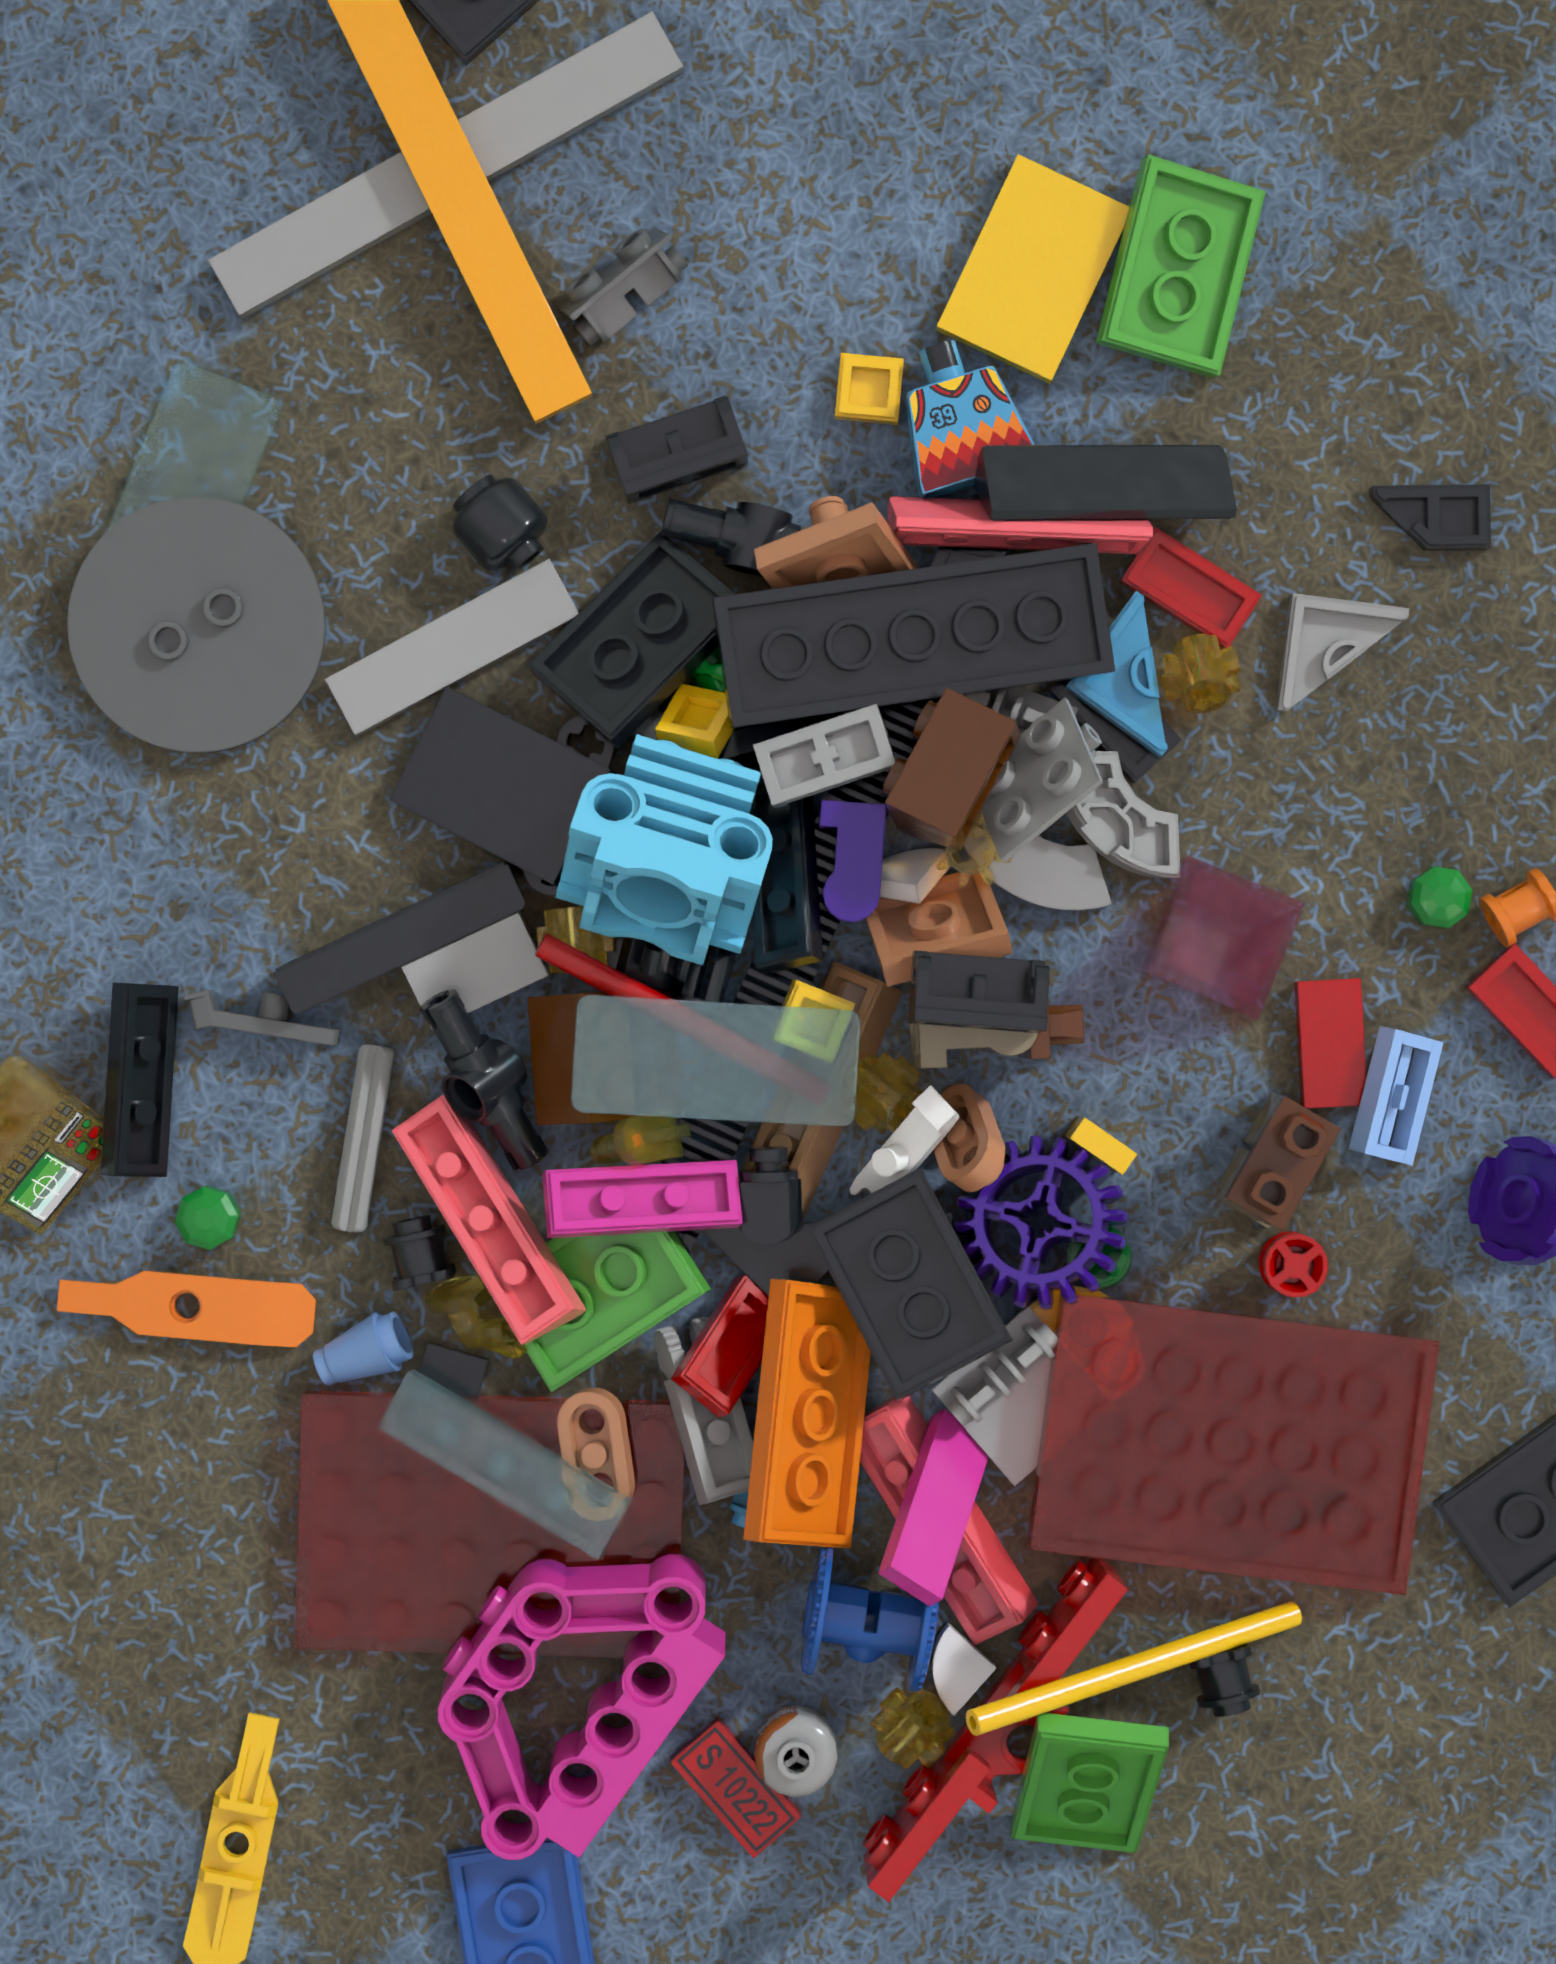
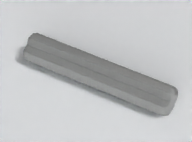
(362, 1138)

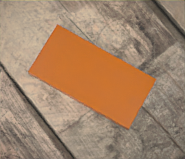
(807, 1419)

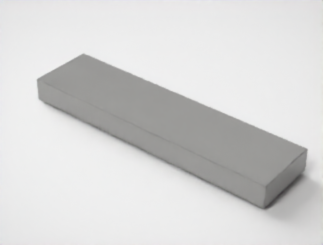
(452, 647)

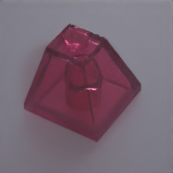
(1222, 938)

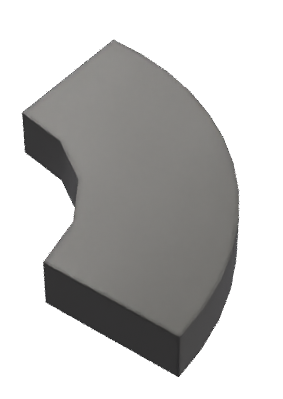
(1125, 826)
(1049, 874)

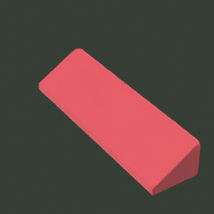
(967, 525)
(488, 1221)
(984, 1582)

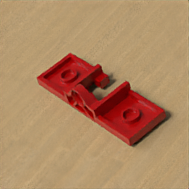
(973, 1761)

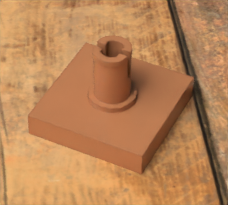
(834, 547)
(944, 922)

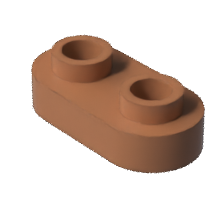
(973, 1148)
(597, 1450)

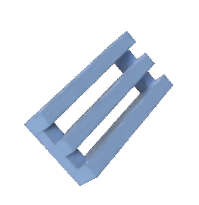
(1386, 1093)

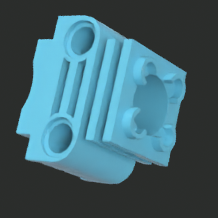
(668, 851)

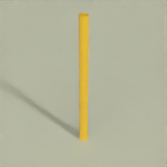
(1132, 1668)

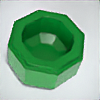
(1439, 897)
(208, 1217)

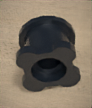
(418, 1253)
(1226, 1681)

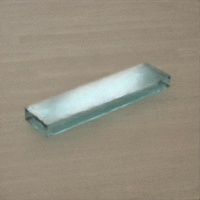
(505, 1463)

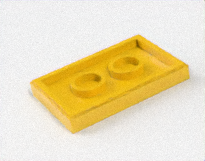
(1033, 269)

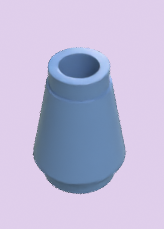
(365, 1350)

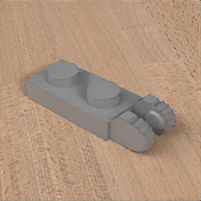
(714, 1447)

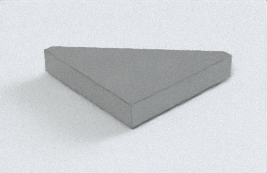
(1326, 637)

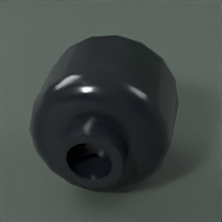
(499, 523)

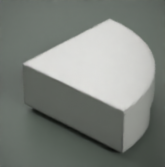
(911, 874)
(958, 1668)

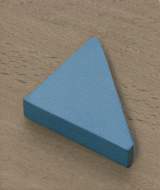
(1130, 693)

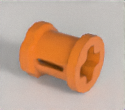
(1519, 907)

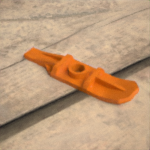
(228, 1310)

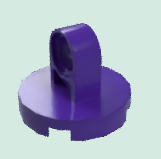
(1517, 1202)

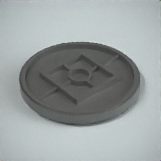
(196, 624)

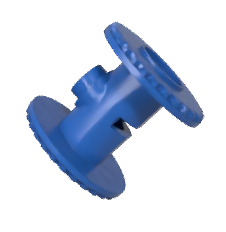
(866, 1623)

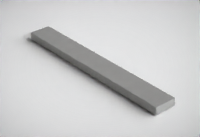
(501, 137)

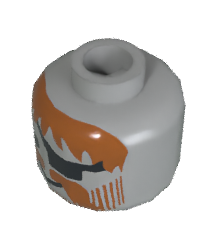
(794, 1729)

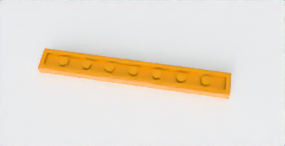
(463, 205)

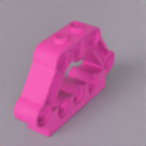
(590, 1602)

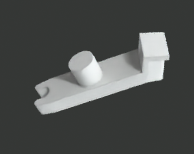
(909, 1143)

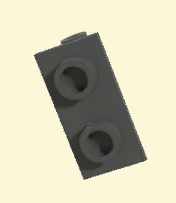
(638, 266)

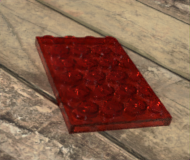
(1232, 1444)
(410, 1551)

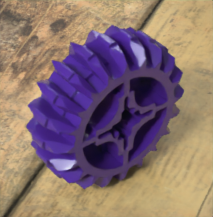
(1035, 1252)

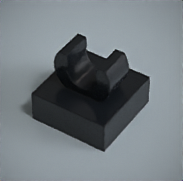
(652, 965)

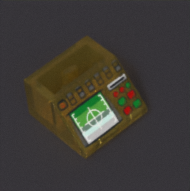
(45, 1144)

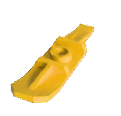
(230, 1882)

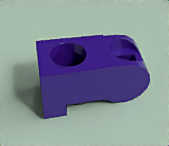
(855, 884)

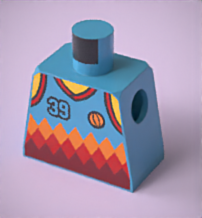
(955, 420)

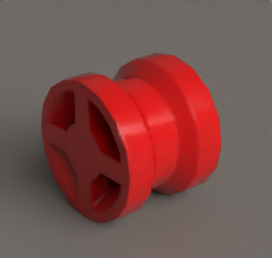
(1301, 1273)

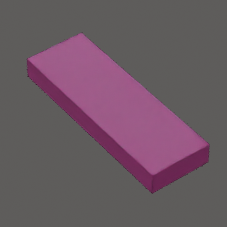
(641, 1199)
(934, 1510)

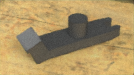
(270, 1021)

